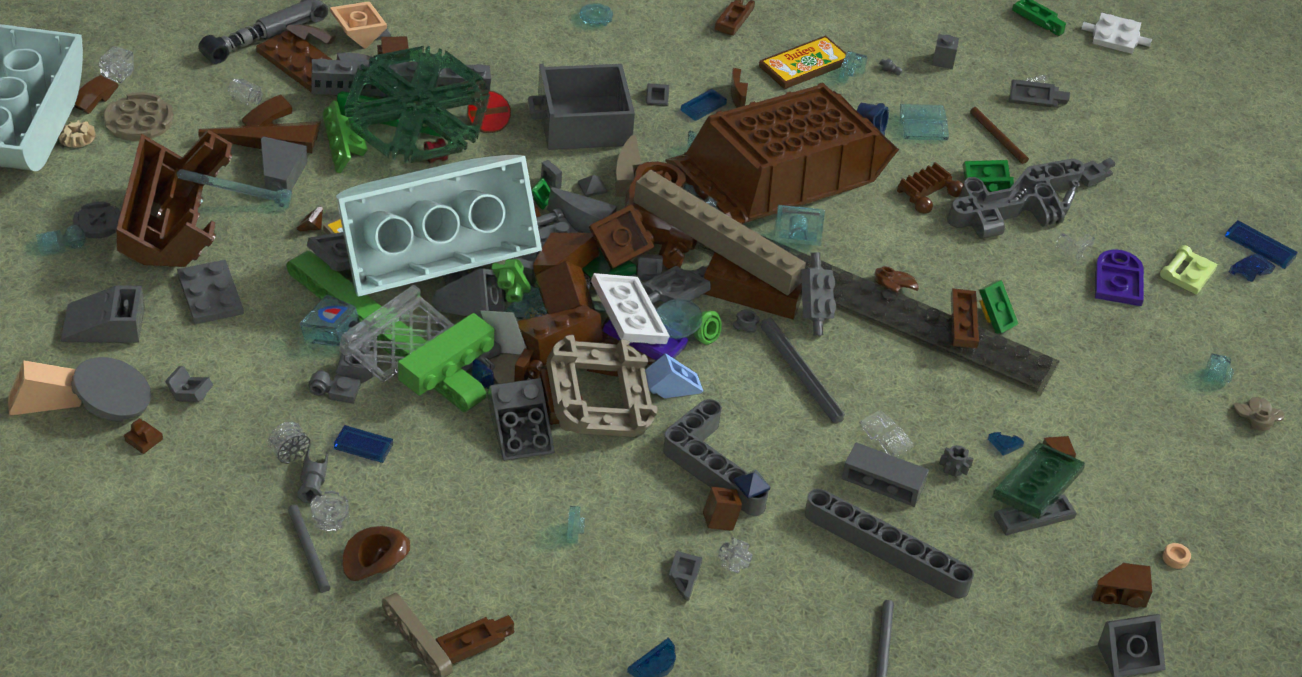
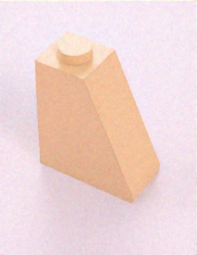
(42, 389)

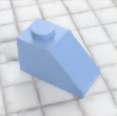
(672, 378)

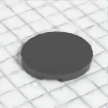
(111, 388)

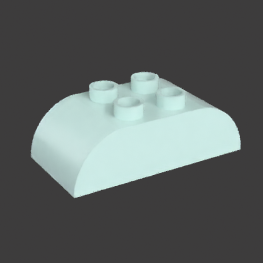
(36, 92)
(438, 221)

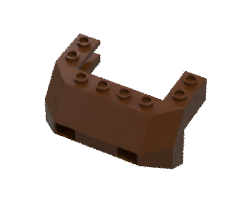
(161, 209)

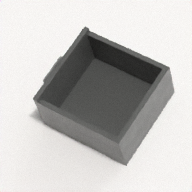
(583, 106)

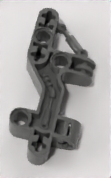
(1031, 192)

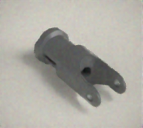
(312, 478)

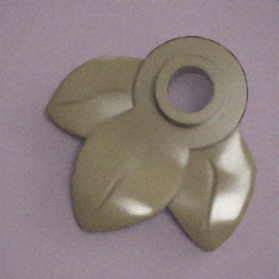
(1259, 413)

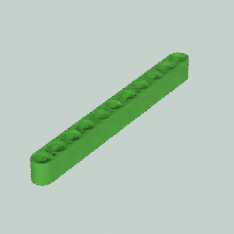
(321, 280)

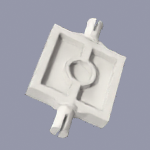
(1116, 33)

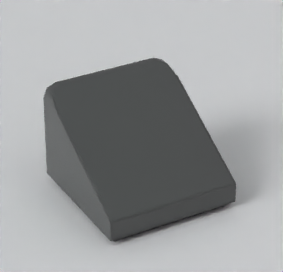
(657, 94)

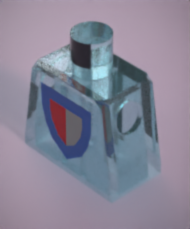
(329, 321)

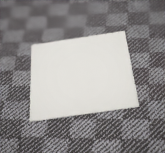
(506, 331)

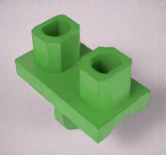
(511, 279)

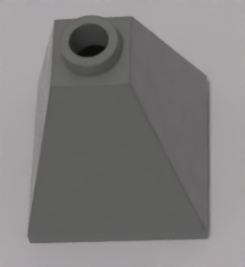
(471, 295)

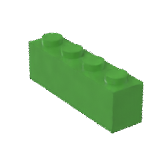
(446, 354)

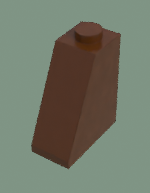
(570, 247)

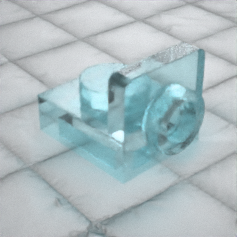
(852, 63)

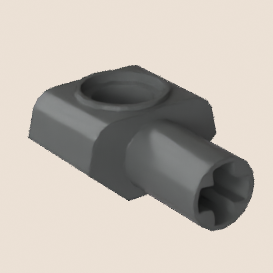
(352, 368)

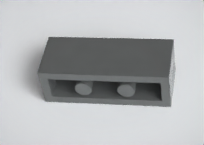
(885, 474)

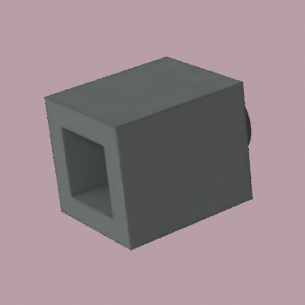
(945, 51)

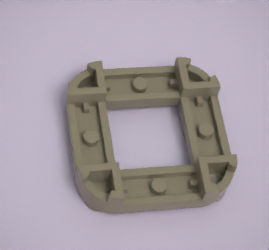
(573, 411)

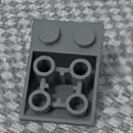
(106, 316)
(520, 419)

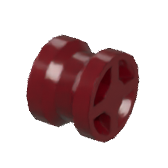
(431, 145)

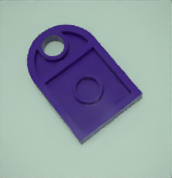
(1119, 280)

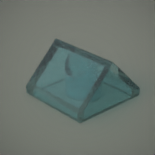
(799, 225)

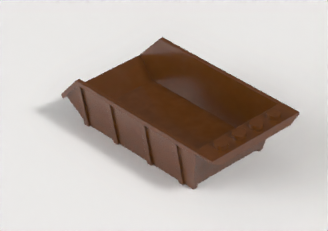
(783, 153)

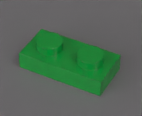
(998, 306)

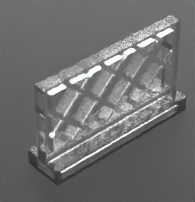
(380, 323)

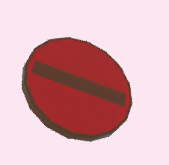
(496, 116)

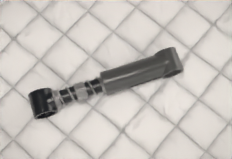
(267, 27)

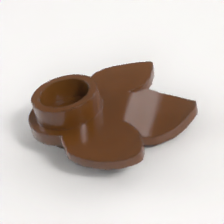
(895, 279)

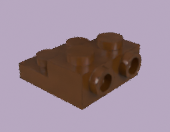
(622, 236)

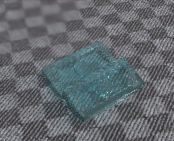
(924, 122)

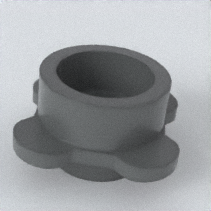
(746, 321)

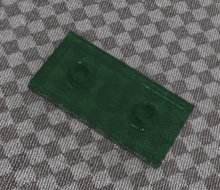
(1038, 480)

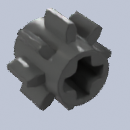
(956, 461)

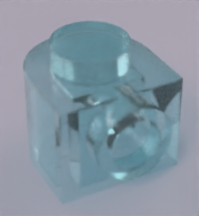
(1218, 370)

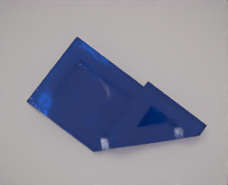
(1252, 266)

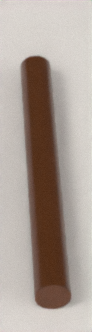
(1002, 138)

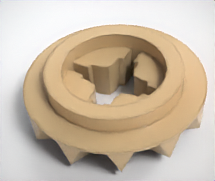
(85, 137)

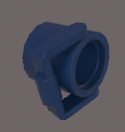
(876, 114)

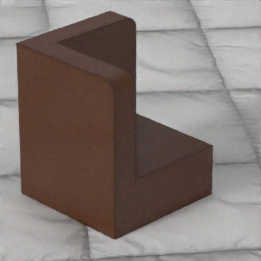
(722, 508)

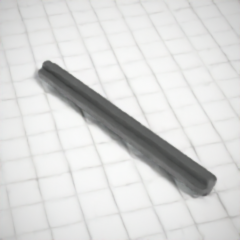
(802, 370)

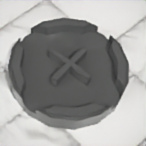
(97, 219)

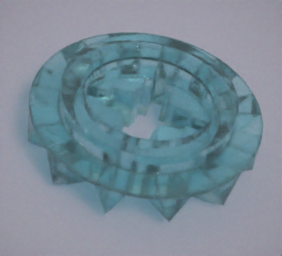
(601, 13)

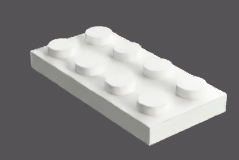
(630, 309)

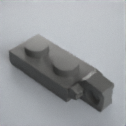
(1037, 93)

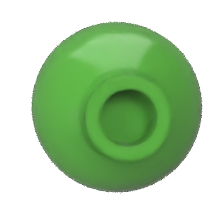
(709, 328)

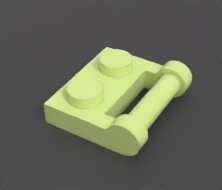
(1194, 275)

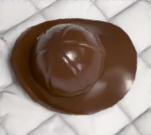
(374, 552)

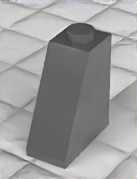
(282, 163)

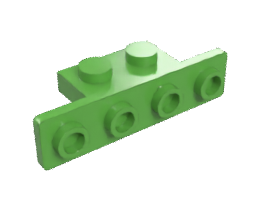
(341, 137)

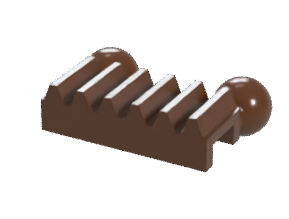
(926, 183)

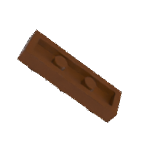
(964, 318)

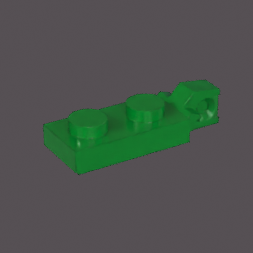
(1040, 15)

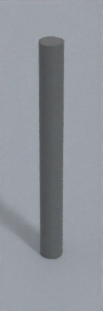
(308, 548)
(885, 638)

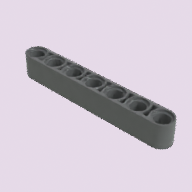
(889, 543)

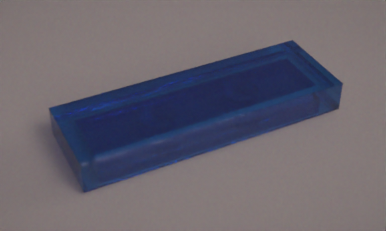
(1261, 243)

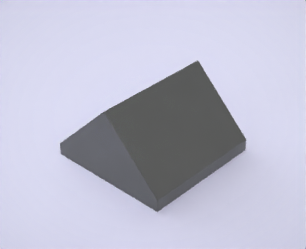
(1133, 645)

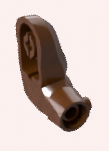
(659, 228)

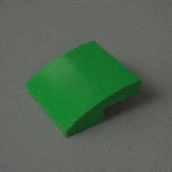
(992, 173)

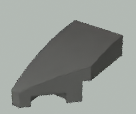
(685, 573)

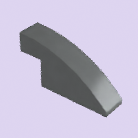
(578, 209)

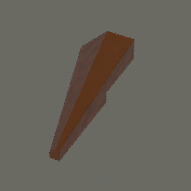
(250, 136)

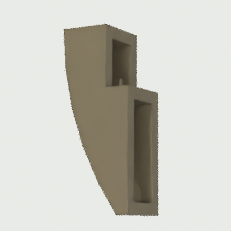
(626, 166)

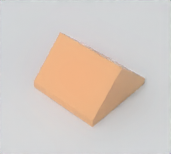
(360, 22)

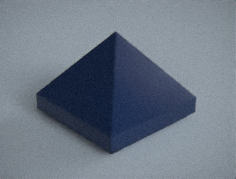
(751, 484)

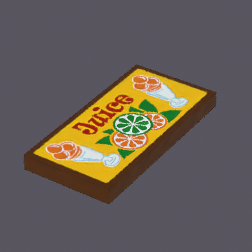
(803, 62)

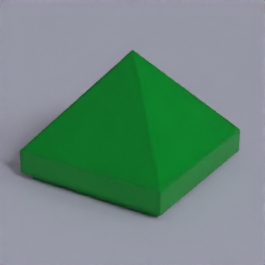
(541, 193)

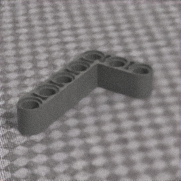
(686, 448)

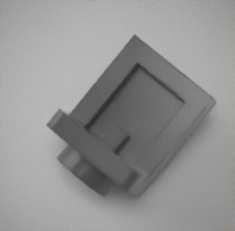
(188, 388)

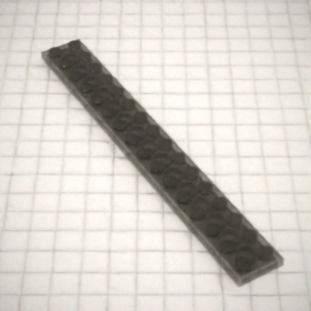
(932, 328)

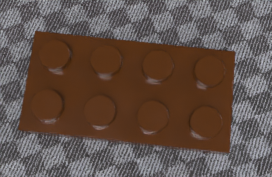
(291, 56)

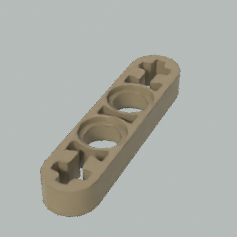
(417, 635)

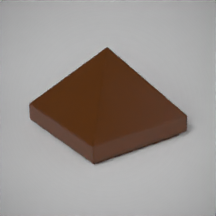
(312, 220)

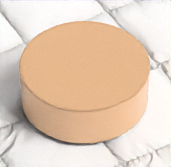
(1176, 555)

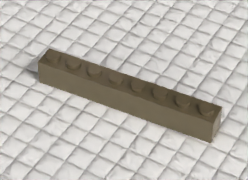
(719, 232)

